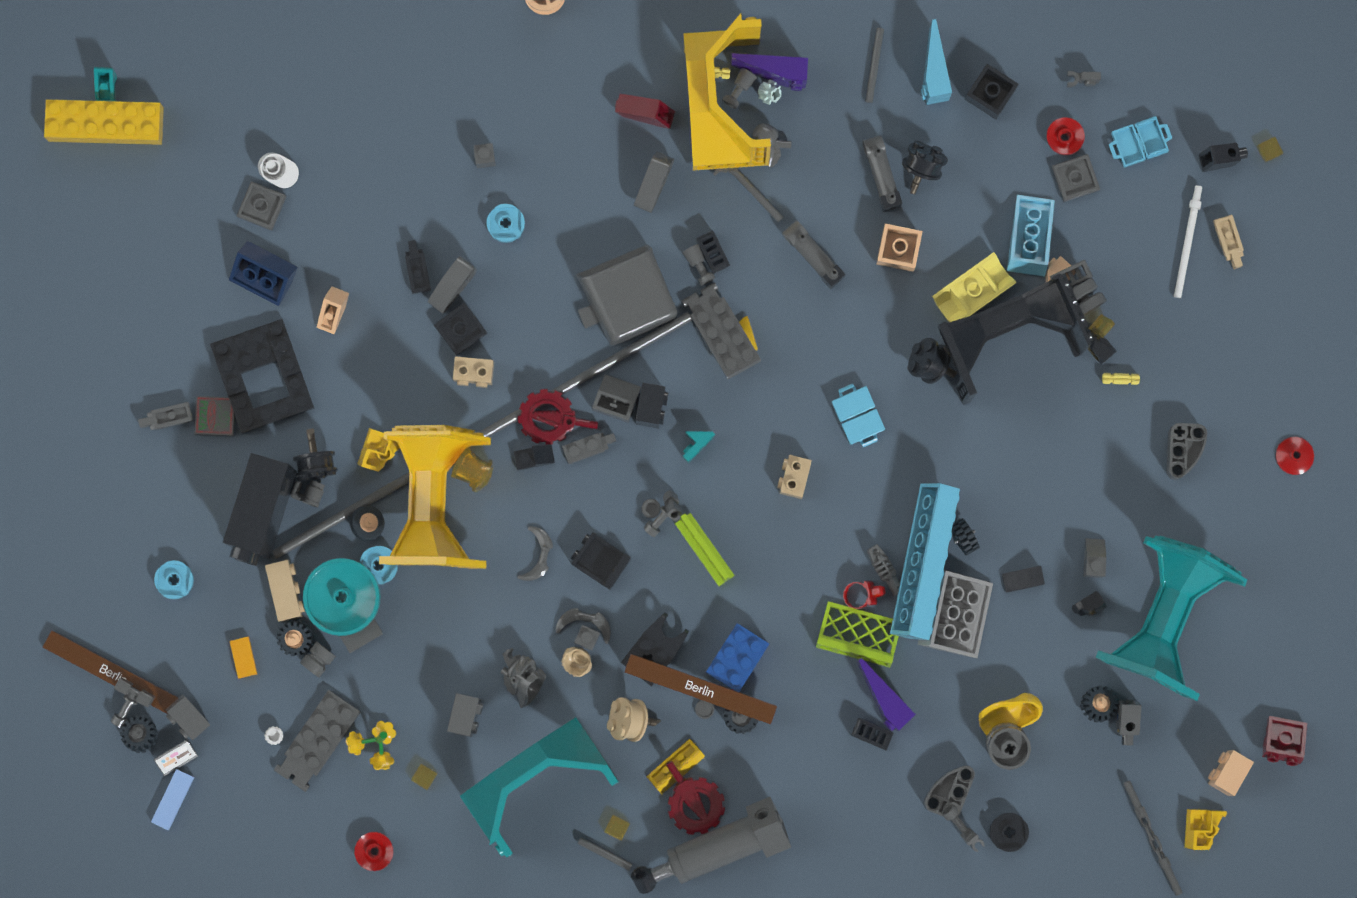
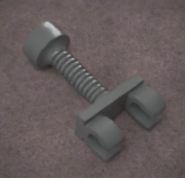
(969, 836)

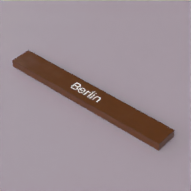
(104, 668)
(700, 689)

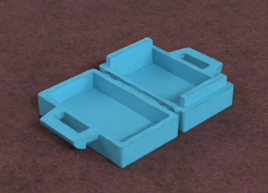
(1147, 139)
(860, 423)

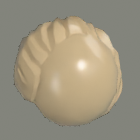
(576, 661)

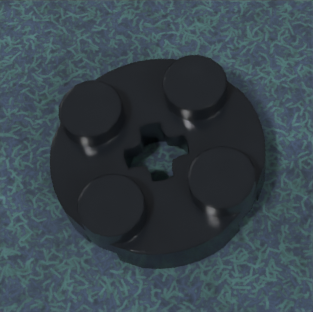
(1015, 823)

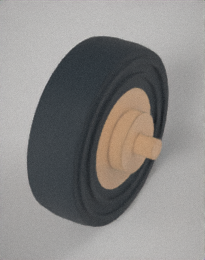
(367, 523)

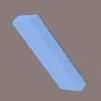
(172, 799)

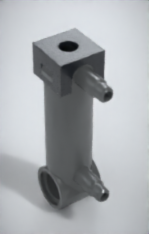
(882, 173)
(813, 254)

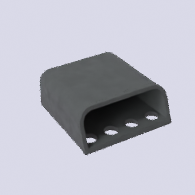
(628, 295)

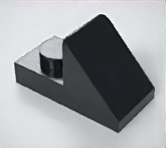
(534, 457)

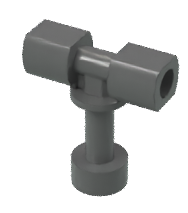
(670, 510)
(132, 697)

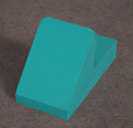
(104, 84)
(700, 439)

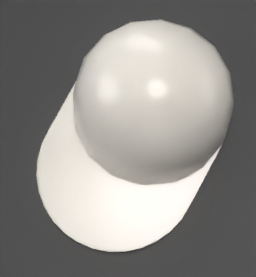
(278, 170)

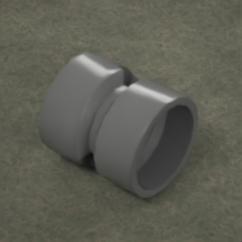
(317, 659)

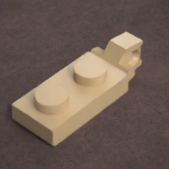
(1229, 240)

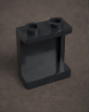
(600, 560)

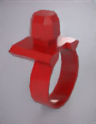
(873, 593)

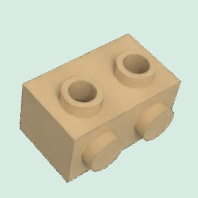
(473, 371)
(795, 476)

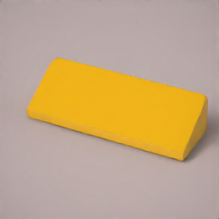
(684, 759)

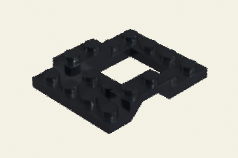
(254, 350)

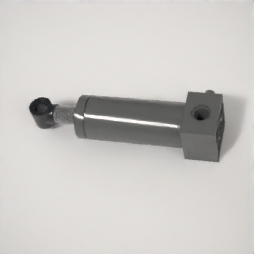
(758, 831)

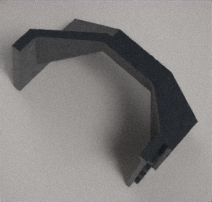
(1048, 306)

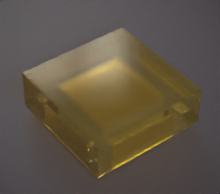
(1270, 149)
(1101, 326)
(424, 776)
(617, 827)

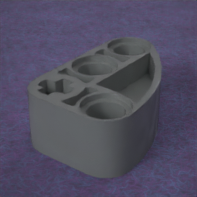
(653, 181)
(452, 284)
(1190, 446)
(944, 787)

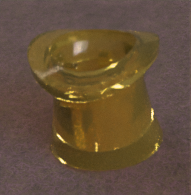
(472, 470)

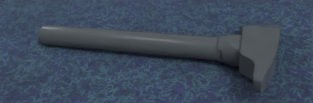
(749, 186)

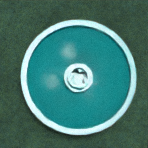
(341, 596)

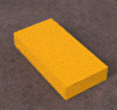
(243, 657)

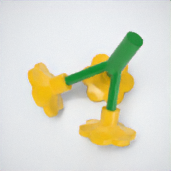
(383, 734)

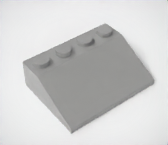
(959, 615)

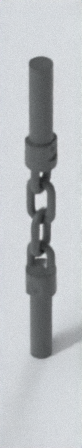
(1163, 861)

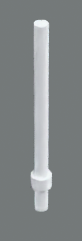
(1195, 205)

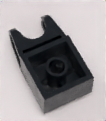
(657, 644)

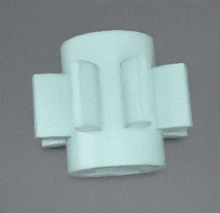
(769, 92)

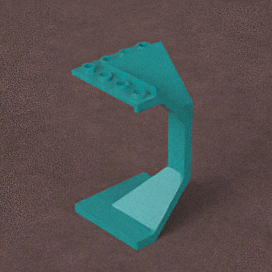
(1184, 577)
(564, 747)

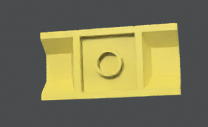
(973, 289)

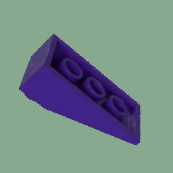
(784, 70)
(889, 703)

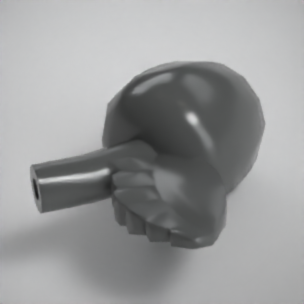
(766, 131)

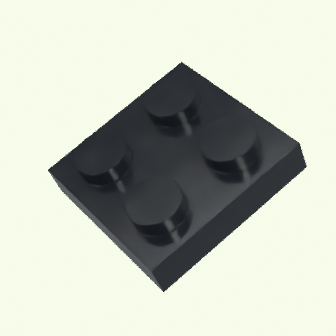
(460, 329)

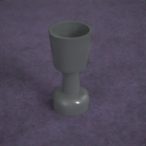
(743, 82)
(695, 258)

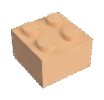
(899, 247)
(1230, 772)

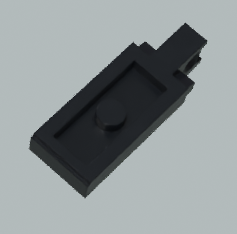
(417, 269)

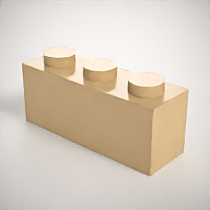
(284, 590)

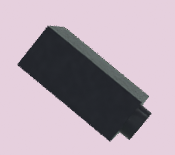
(259, 509)

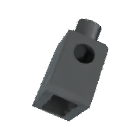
(1128, 712)

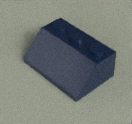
(262, 273)

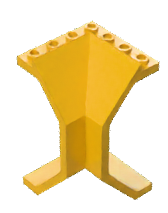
(714, 135)
(429, 456)

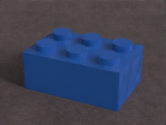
(737, 658)

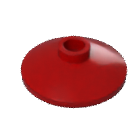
(1068, 127)
(1285, 456)
(366, 858)

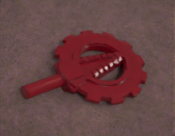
(561, 419)
(687, 791)

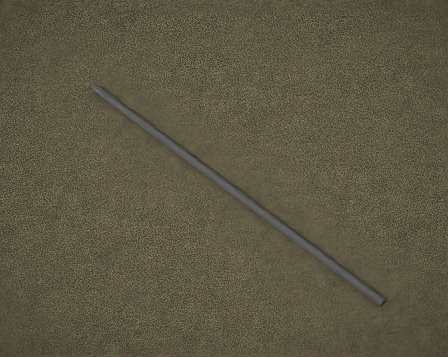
(488, 431)

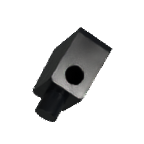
(1221, 156)

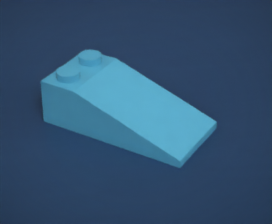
(936, 82)
(1031, 235)

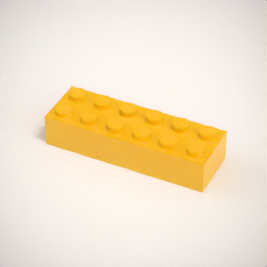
(103, 122)

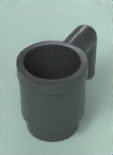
(312, 493)

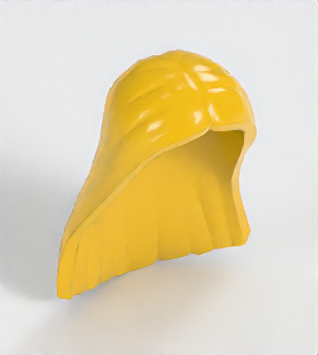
(1021, 710)

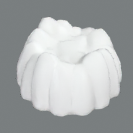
(273, 735)

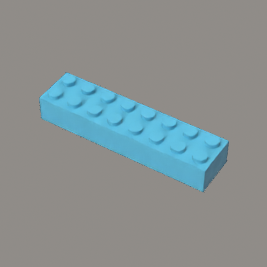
(925, 561)

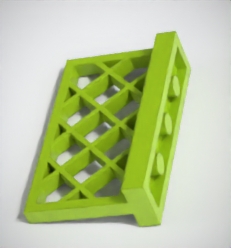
(704, 549)
(850, 648)

